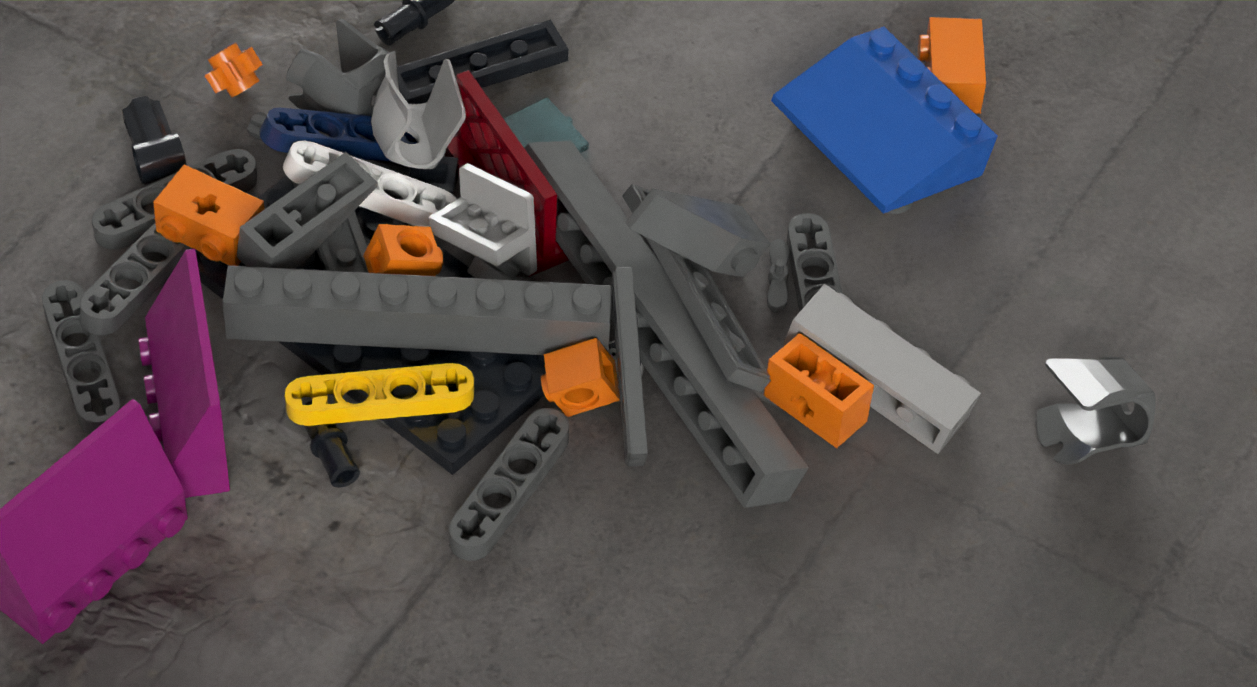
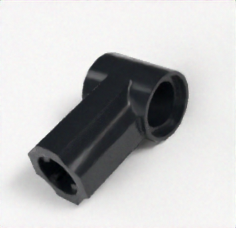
(154, 147)

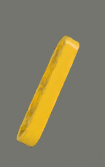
(378, 386)

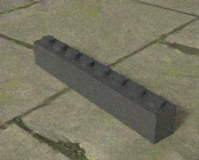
(413, 310)

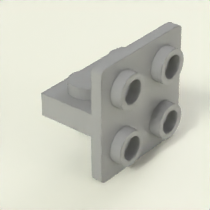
(490, 220)

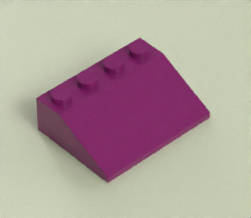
(185, 382)
(87, 523)

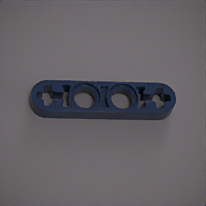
(289, 125)

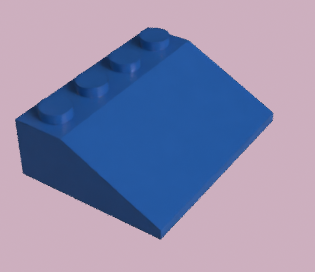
(887, 121)

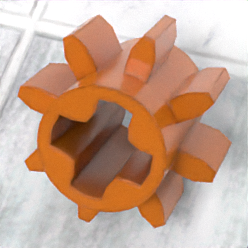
(233, 70)

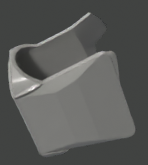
(430, 123)

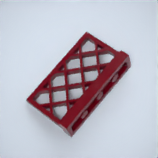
(493, 147)

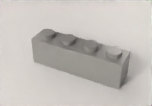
(906, 380)

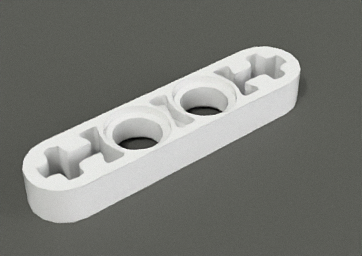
(308, 158)

